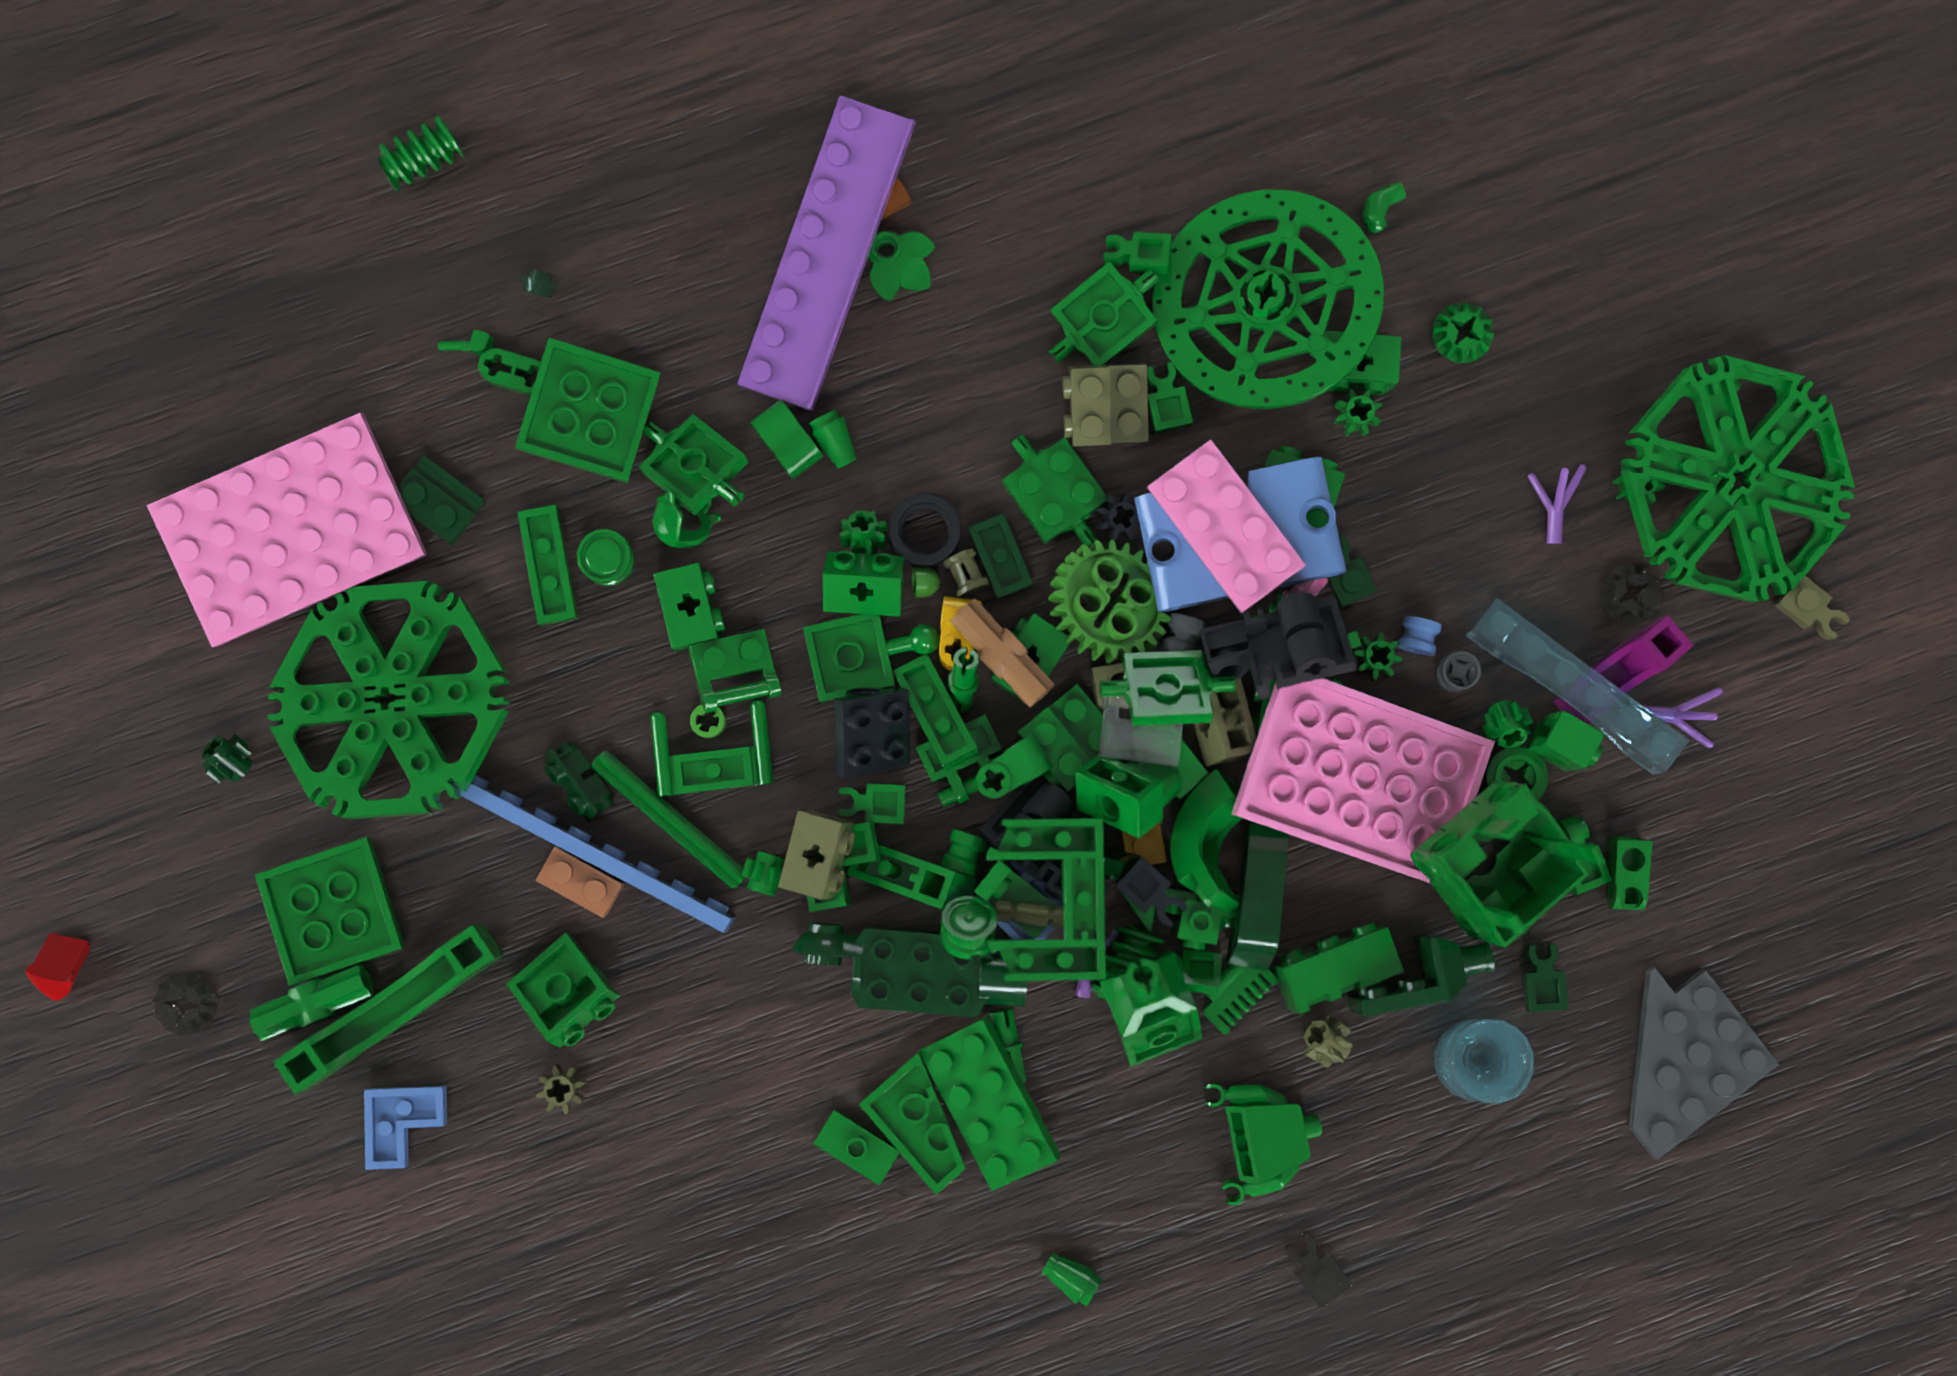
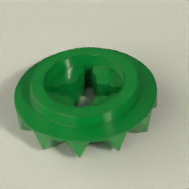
(1445, 333)
(1534, 773)

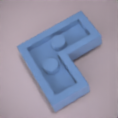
(391, 1113)

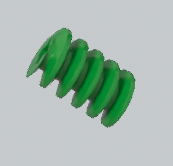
(418, 153)
(1131, 949)

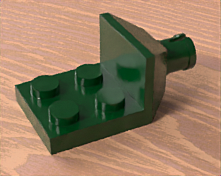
(1443, 973)

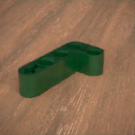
(1260, 898)

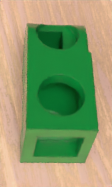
(1630, 872)

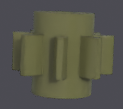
(1327, 1041)
(558, 1099)

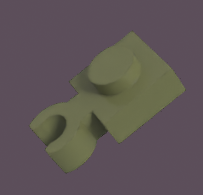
(1807, 605)

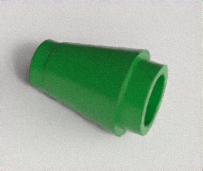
(834, 438)
(1072, 1278)

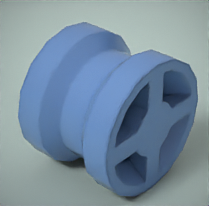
(1419, 635)

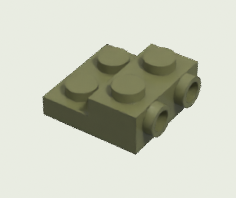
(1106, 404)

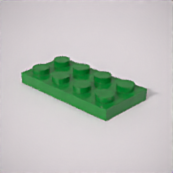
(990, 1103)

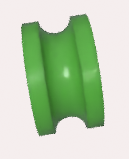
(713, 730)

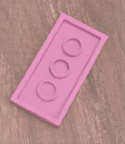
(1226, 526)

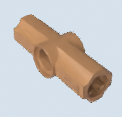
(1002, 653)

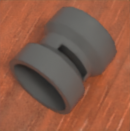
(1183, 633)
(1464, 667)

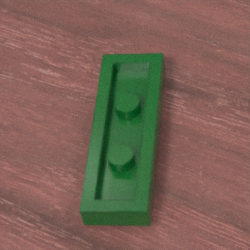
(547, 565)
(936, 712)

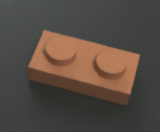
(579, 882)

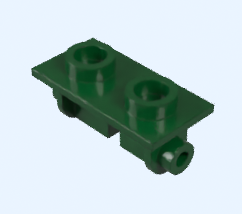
(567, 771)

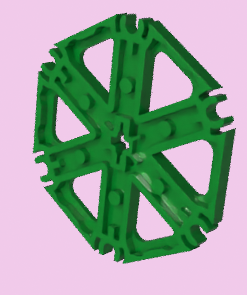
(1764, 487)
(402, 730)

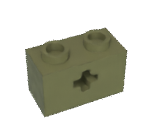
(1231, 729)
(802, 869)

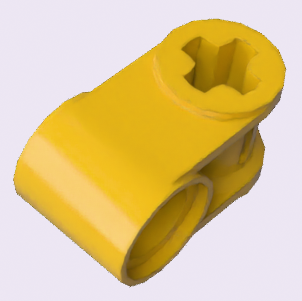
(949, 634)

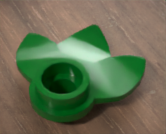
(903, 267)

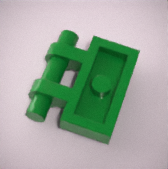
(960, 790)

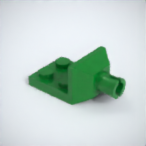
(1152, 1009)

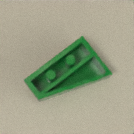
(1337, 967)

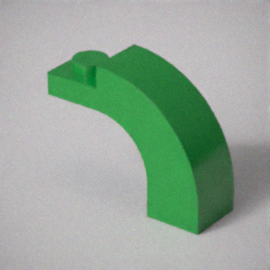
(1199, 836)

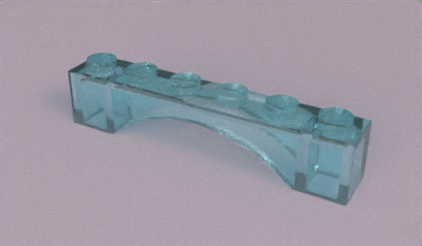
(1615, 713)

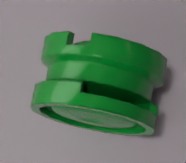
(605, 557)
(967, 926)

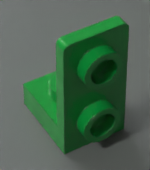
(1006, 885)

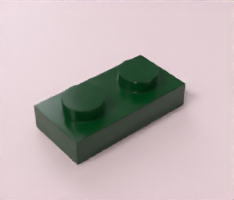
(1000, 556)

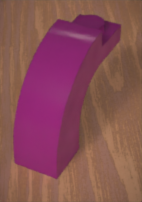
(1638, 658)

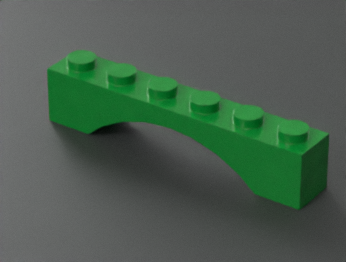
(389, 1010)

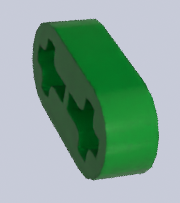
(513, 361)

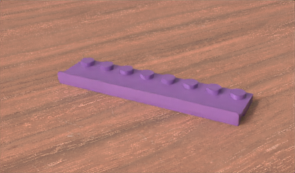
(826, 253)

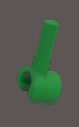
(478, 344)

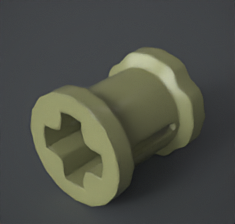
(966, 559)

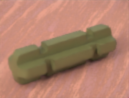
(1029, 914)

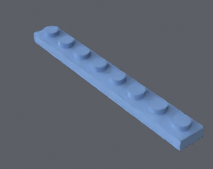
(608, 859)

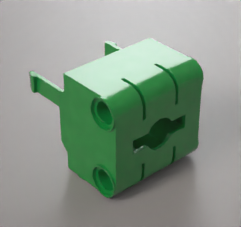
(1527, 872)

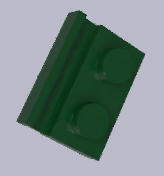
(439, 500)

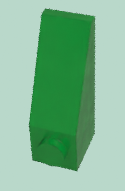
(914, 878)

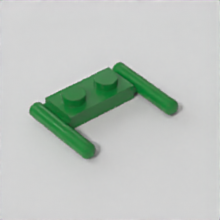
(712, 768)

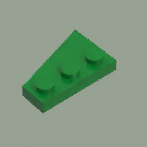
(915, 1123)

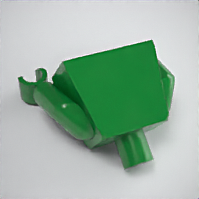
(1266, 1138)

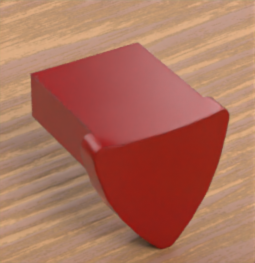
(58, 965)

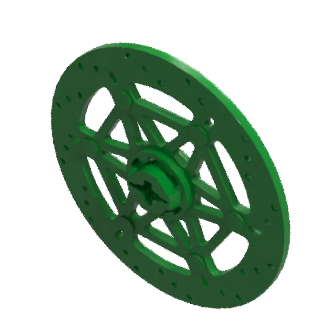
(1275, 313)

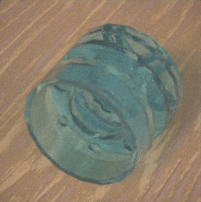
(1506, 1063)

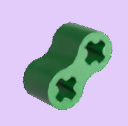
(786, 439)

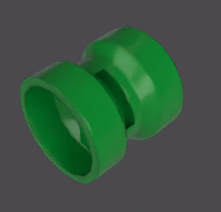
(964, 853)

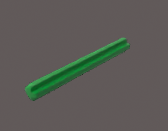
(668, 819)

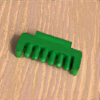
(1232, 983)

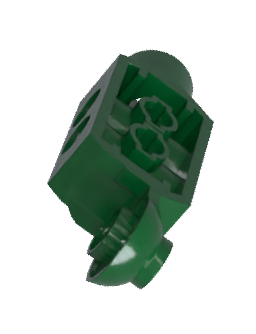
(911, 970)

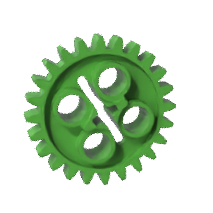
(1080, 581)

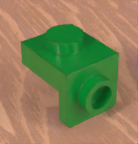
(1198, 925)

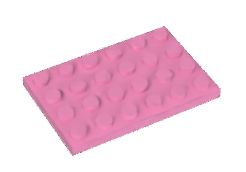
(287, 530)
(1358, 773)

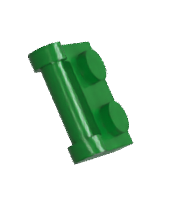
(731, 658)

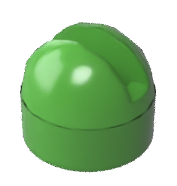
(924, 582)

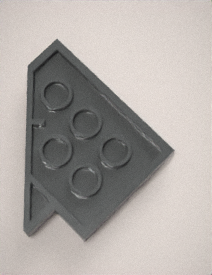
(1689, 1060)

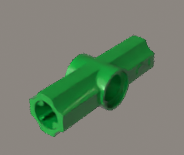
(311, 1002)

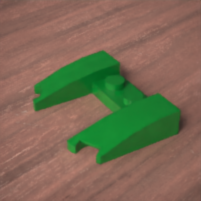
(1082, 949)

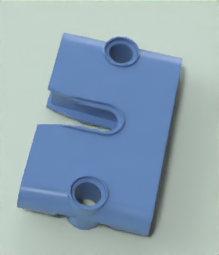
(1286, 496)

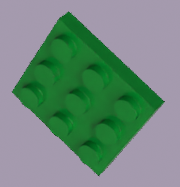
(587, 410)
(329, 911)

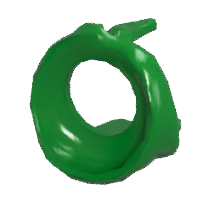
(668, 522)

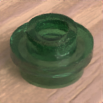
(539, 283)

